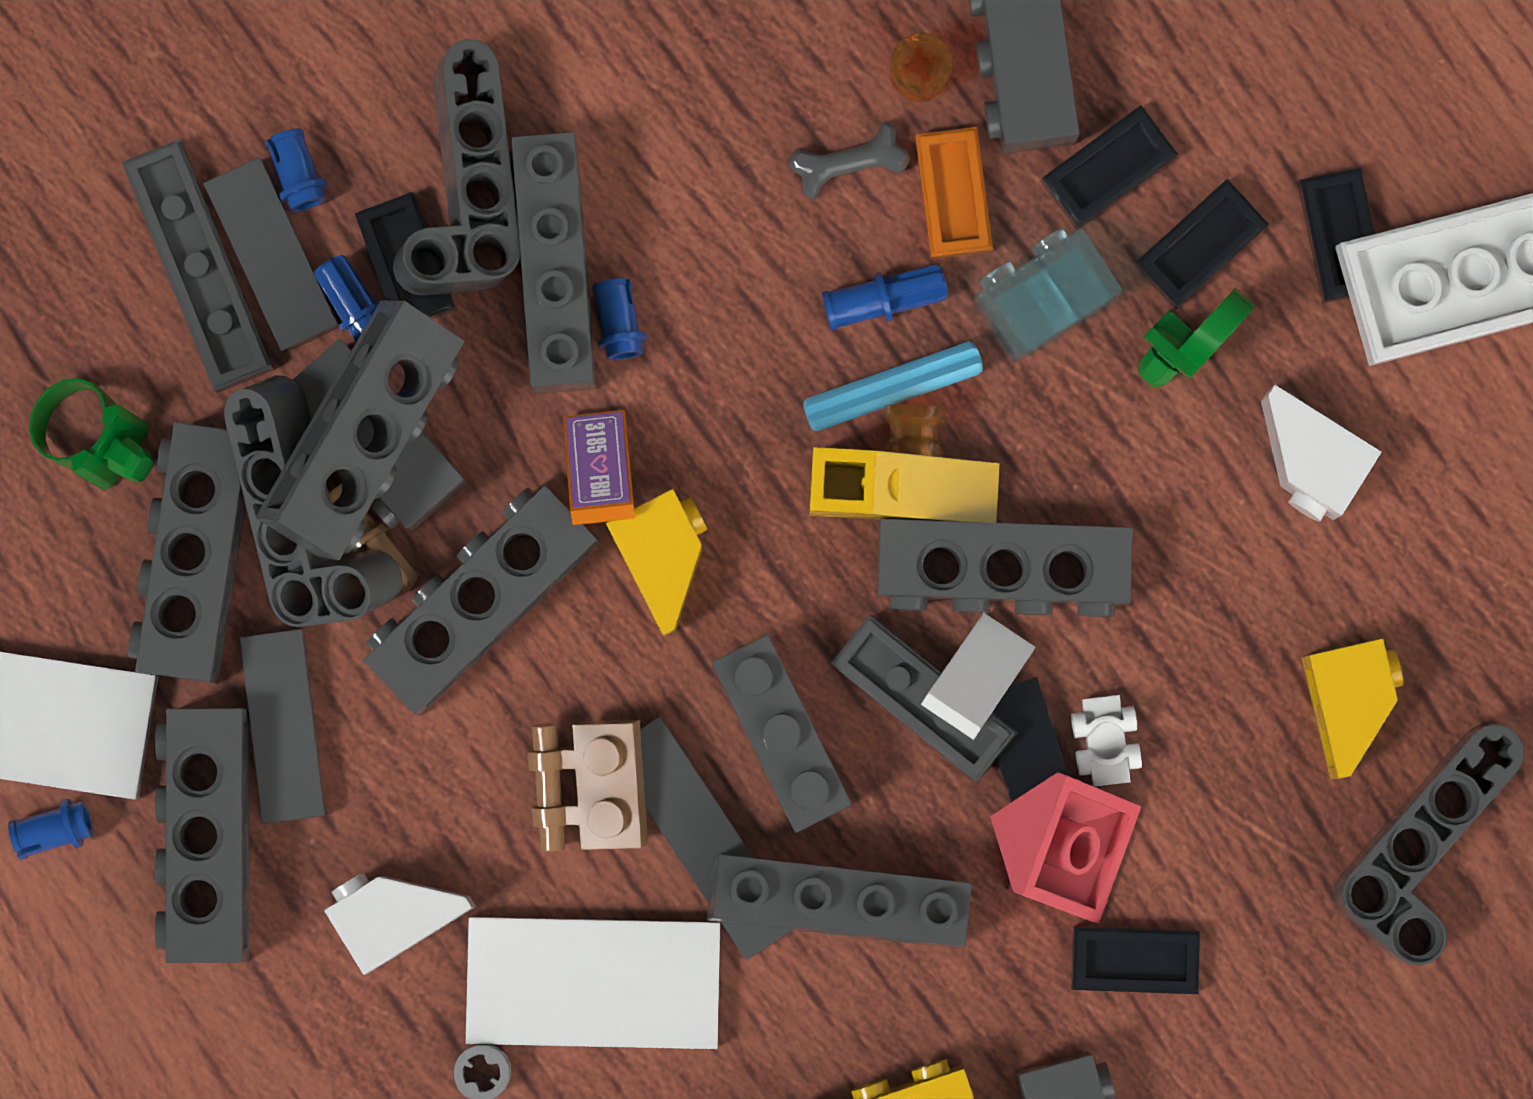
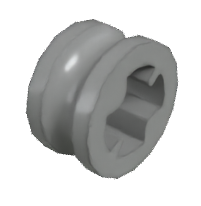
(492, 1055)

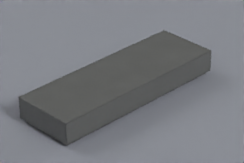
(271, 255)
(901, 680)
(283, 726)

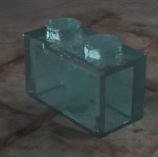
(1046, 294)

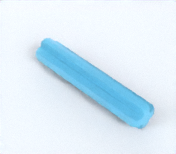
(893, 386)

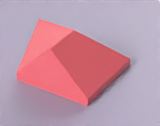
(1065, 844)

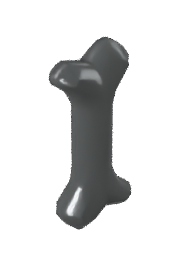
(820, 168)

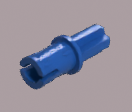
(346, 295)
(884, 296)

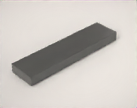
(198, 266)
(693, 823)

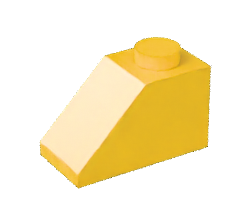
(662, 553)
(1351, 699)

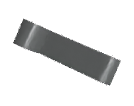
(465, 166)
(263, 432)
(1437, 837)

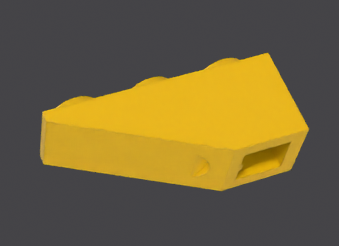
(902, 486)

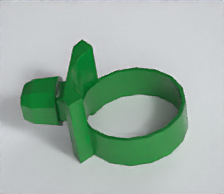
(1181, 350)
(118, 447)

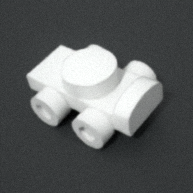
(1107, 754)

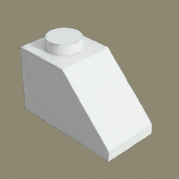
(1315, 456)
(390, 916)

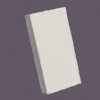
(978, 676)

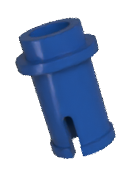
(296, 170)
(618, 320)
(51, 829)

